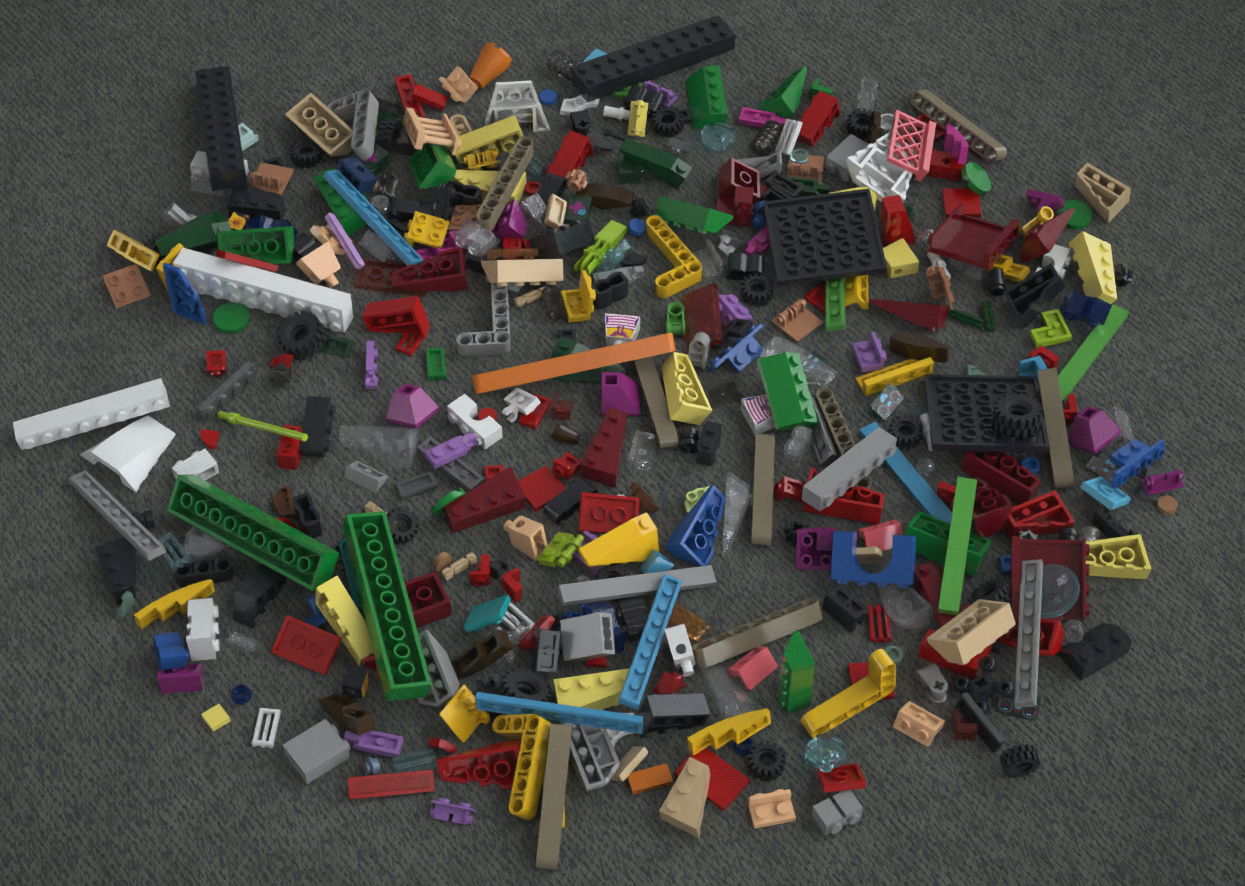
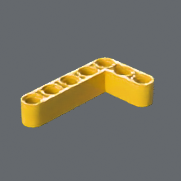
(687, 267)
(855, 698)
(531, 759)

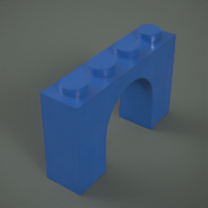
(846, 567)

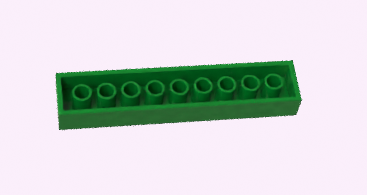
(252, 531)
(386, 606)

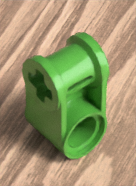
(675, 319)

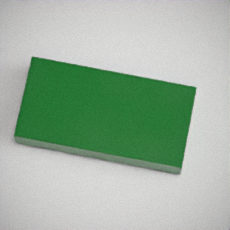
(435, 364)

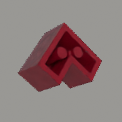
(739, 207)

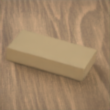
(555, 211)
(629, 762)

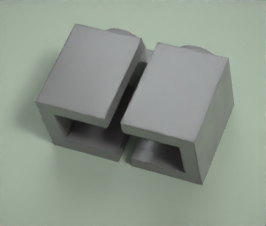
(833, 816)

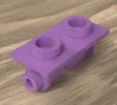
(669, 96)
(460, 812)

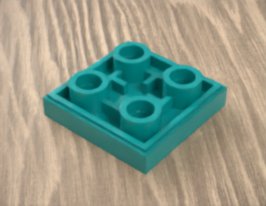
(487, 613)

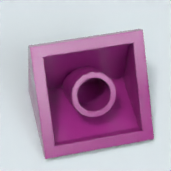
(181, 679)

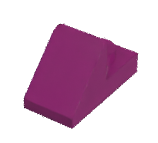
(1044, 199)

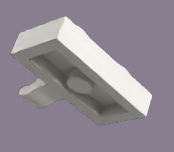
(519, 401)

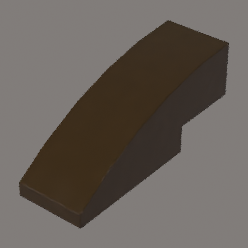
(608, 195)
(918, 347)
(482, 654)
(348, 713)

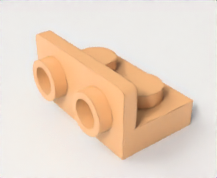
(459, 85)
(324, 235)
(918, 723)
(771, 808)

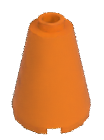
(489, 65)

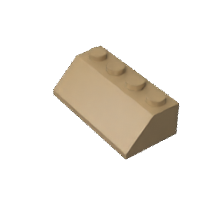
(322, 126)
(524, 271)
(972, 630)

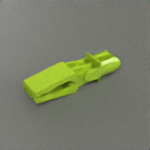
(594, 254)

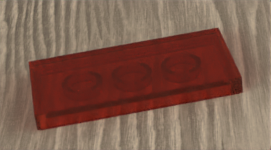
(378, 277)
(703, 314)

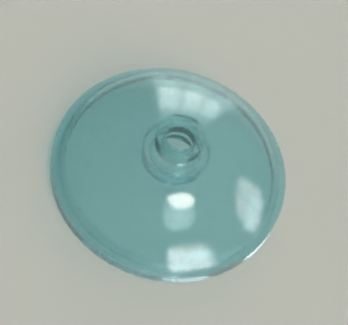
(1058, 583)

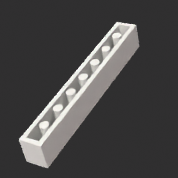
(91, 414)

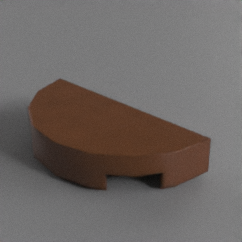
(283, 502)

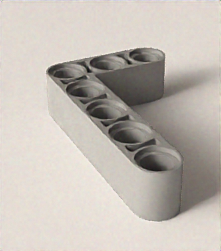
(364, 110)
(490, 342)

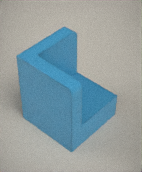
(1030, 366)
(656, 563)

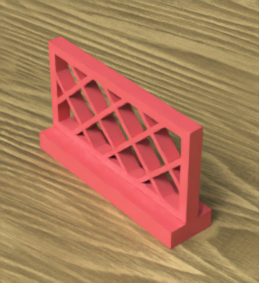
(923, 148)

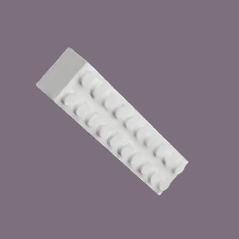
(265, 289)

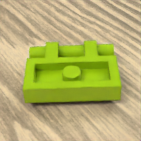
(560, 549)

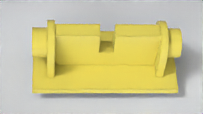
(637, 118)

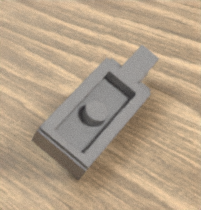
(631, 273)

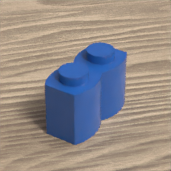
(170, 650)

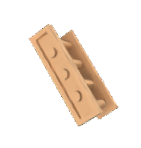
(430, 131)

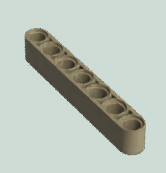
(944, 114)
(505, 183)
(655, 402)
(837, 427)
(1056, 428)
(763, 489)
(757, 633)
(554, 796)

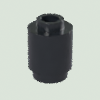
(996, 282)

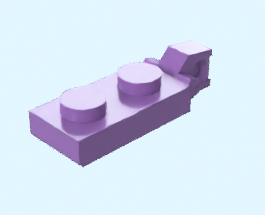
(371, 368)
(451, 450)
(376, 743)

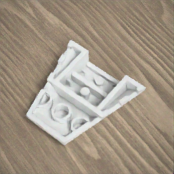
(516, 99)
(872, 170)
(132, 450)

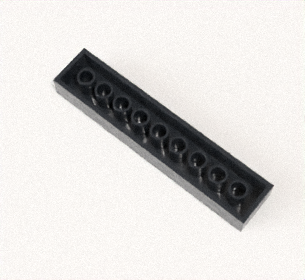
(652, 58)
(220, 128)

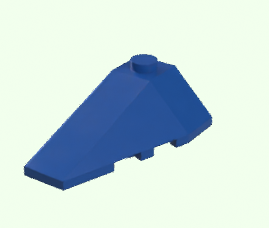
(183, 295)
(695, 534)

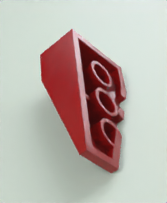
(1050, 636)
(485, 765)

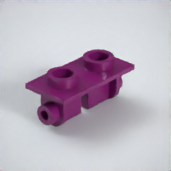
(1163, 482)

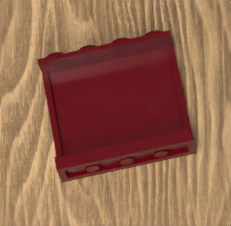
(972, 239)
(1061, 552)

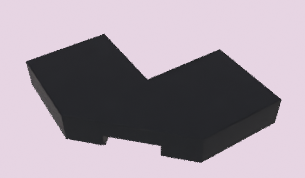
(736, 328)

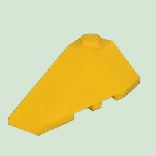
(624, 544)

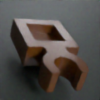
(645, 502)

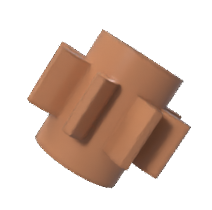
(576, 180)

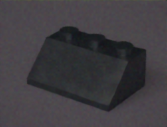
(1096, 650)

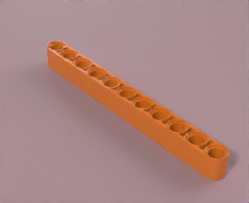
(573, 363)

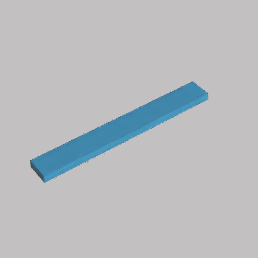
(372, 217)
(913, 482)
(650, 642)
(560, 712)

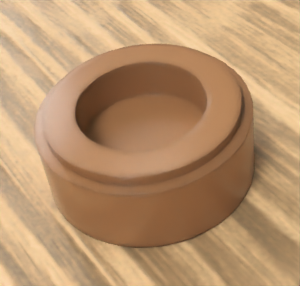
(1167, 505)
(442, 561)

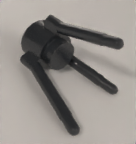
(640, 208)

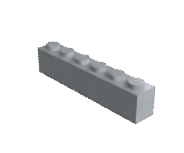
(849, 469)

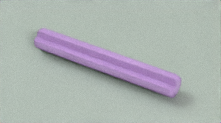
(344, 241)

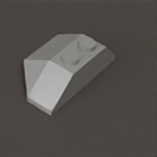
(441, 672)
(592, 756)

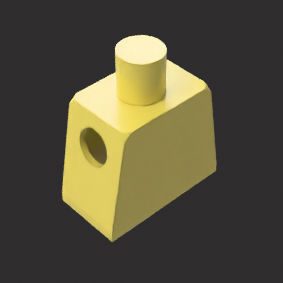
(900, 259)

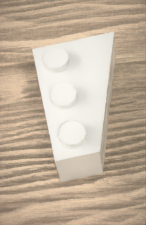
(202, 629)

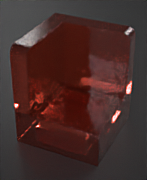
(561, 409)
(963, 729)

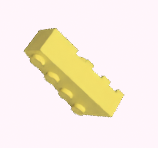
(496, 136)
(485, 180)
(1095, 266)
(683, 390)
(1118, 558)
(344, 618)
(591, 690)

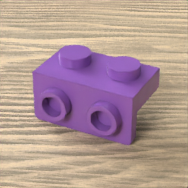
(732, 309)

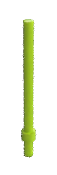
(235, 418)

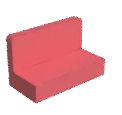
(881, 534)
(754, 666)

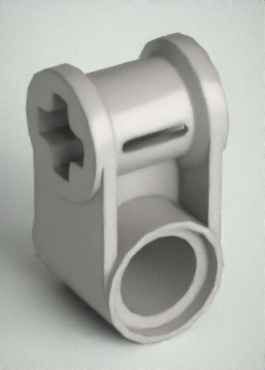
(698, 353)
(932, 683)

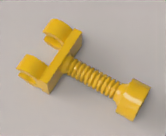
(1045, 214)

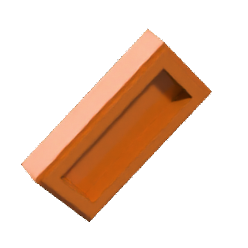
(649, 779)

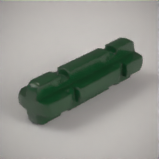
(988, 316)
(966, 318)

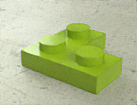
(1053, 332)

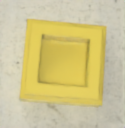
(216, 717)

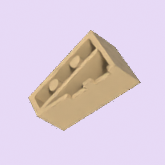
(1102, 191)
(687, 798)

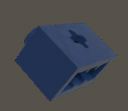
(357, 174)

